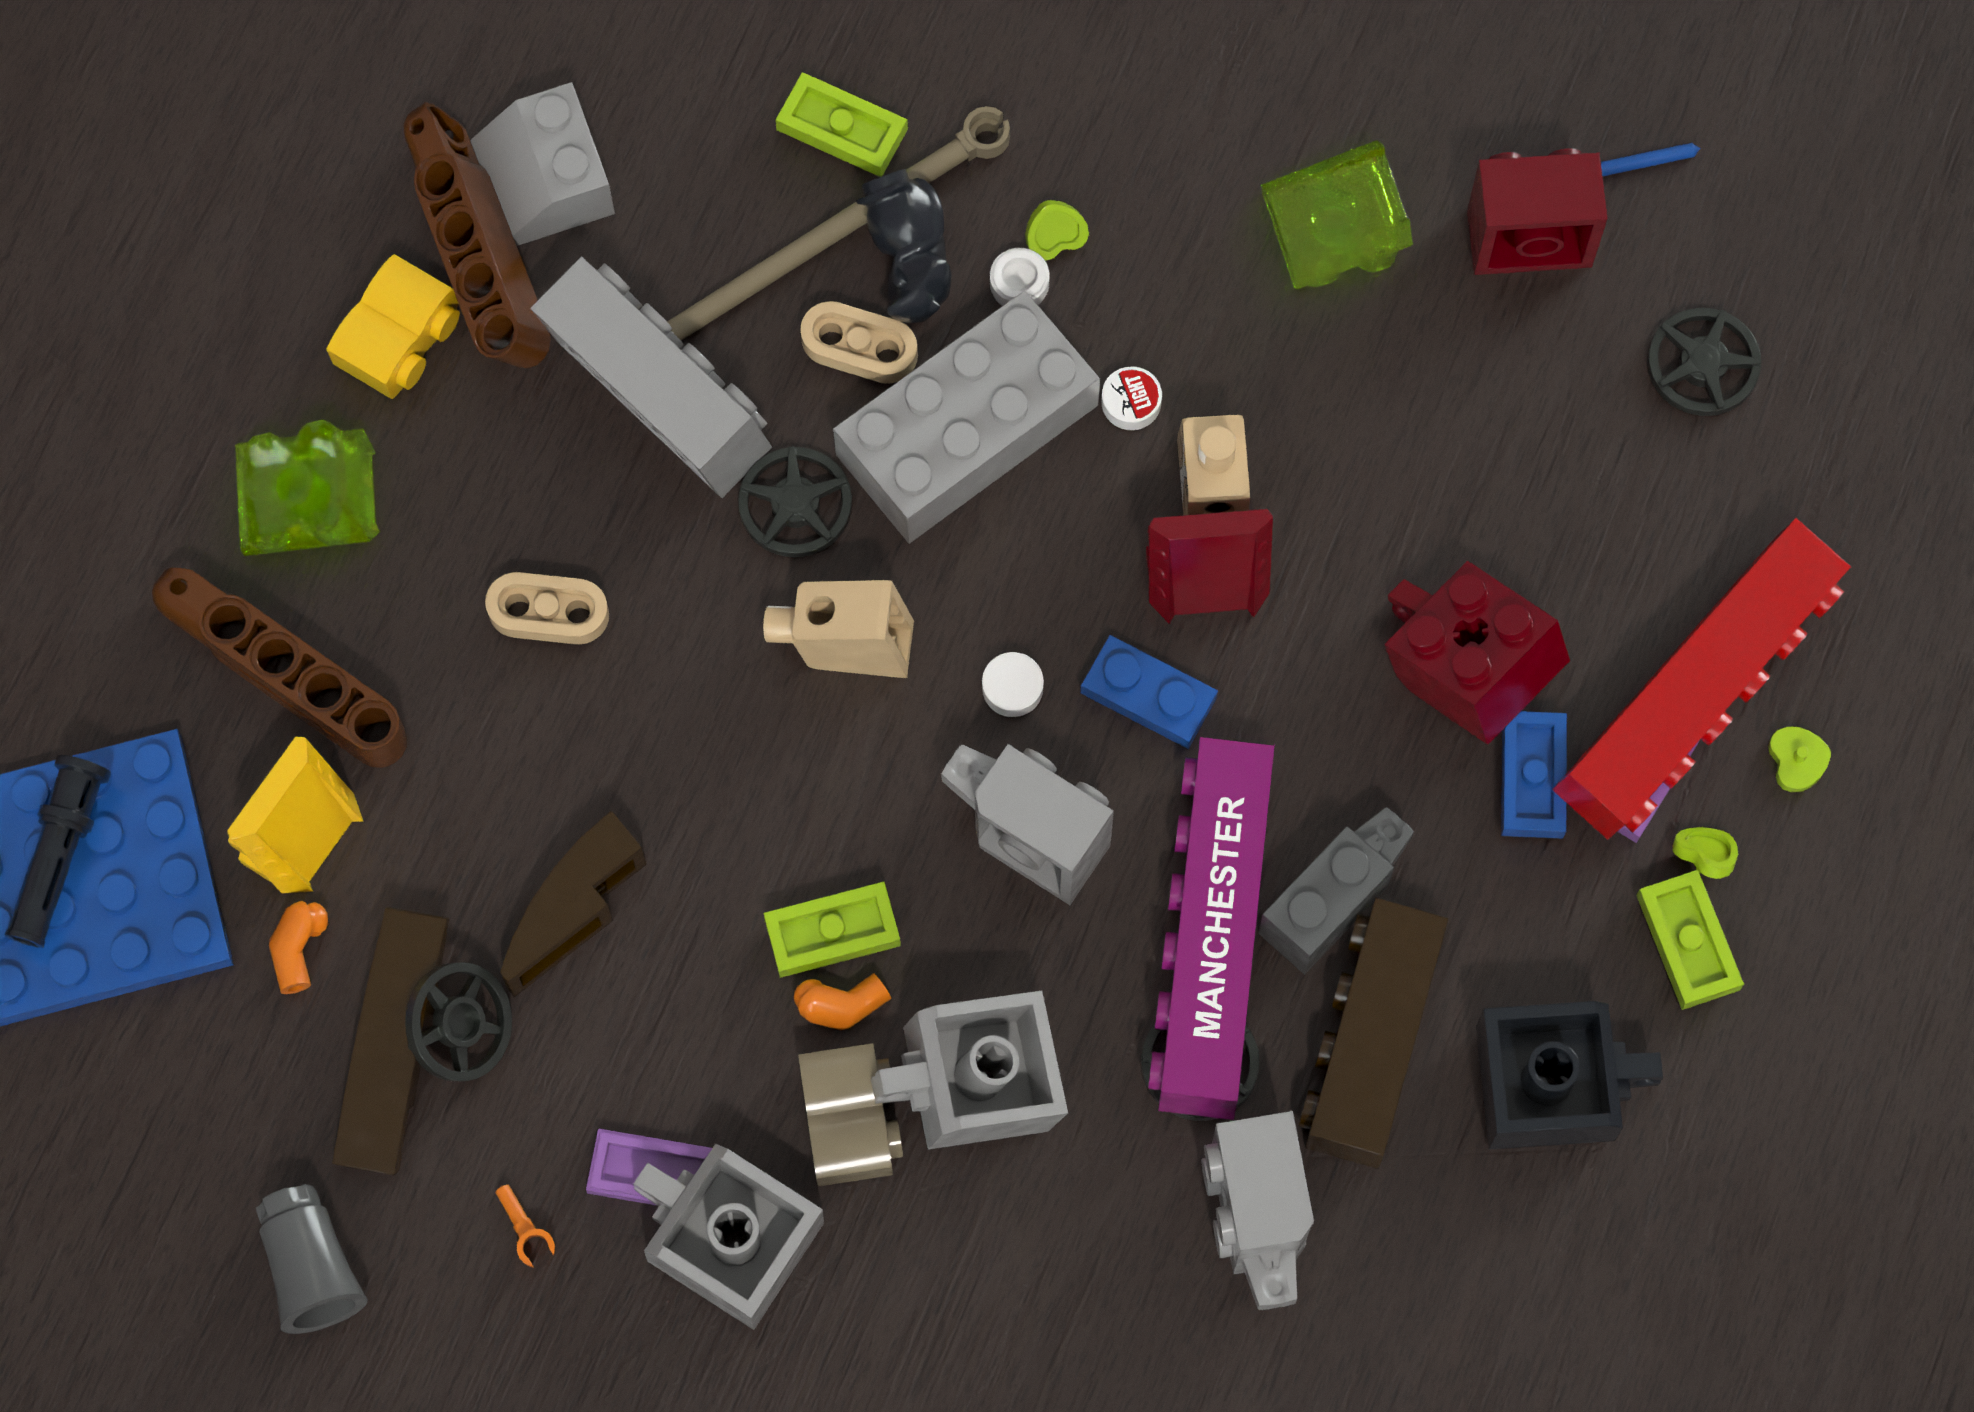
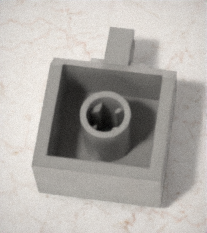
(1033, 816)
(957, 1099)
(723, 1194)
(1262, 1201)

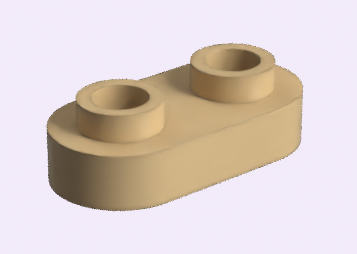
(862, 339)
(549, 606)

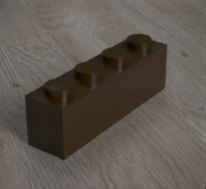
(1375, 1034)

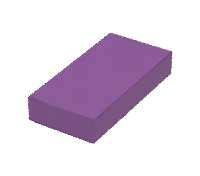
(622, 1156)

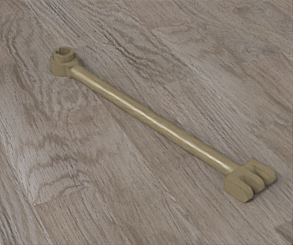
(962, 148)

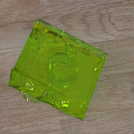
(1338, 216)
(305, 490)

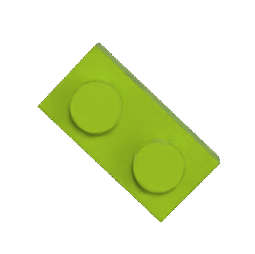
(841, 124)
(832, 929)
(1690, 939)

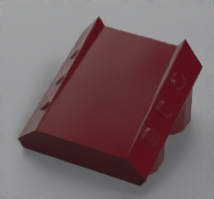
(1209, 562)

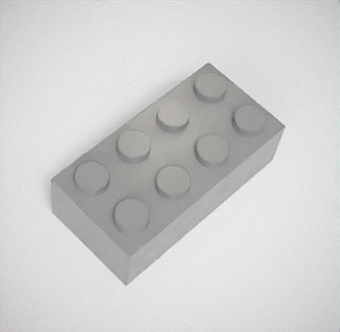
(649, 374)
(966, 416)

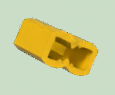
(394, 327)

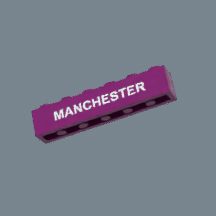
(1215, 929)

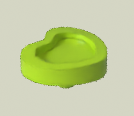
(1055, 228)
(1800, 758)
(1709, 849)

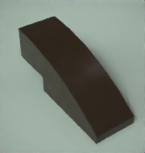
(571, 902)

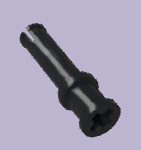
(64, 823)

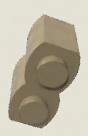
(844, 1122)

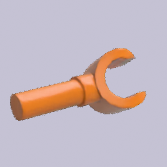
(522, 1224)

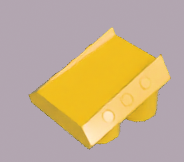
(294, 819)

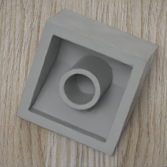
(544, 165)

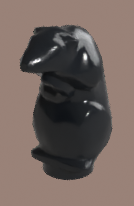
(909, 225)

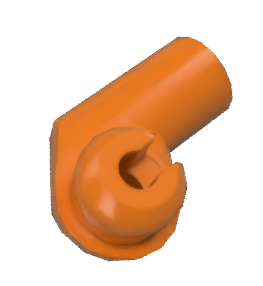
(289, 940)
(837, 1007)

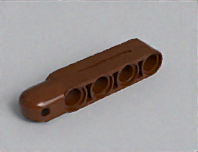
(487, 255)
(205, 609)

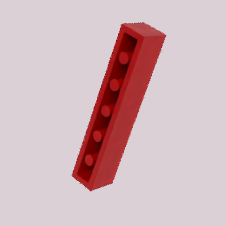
(1702, 679)

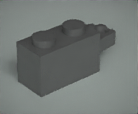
(1335, 890)

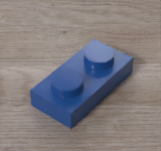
(1149, 691)
(1531, 767)

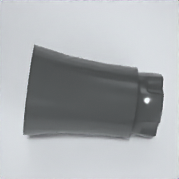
(306, 1262)

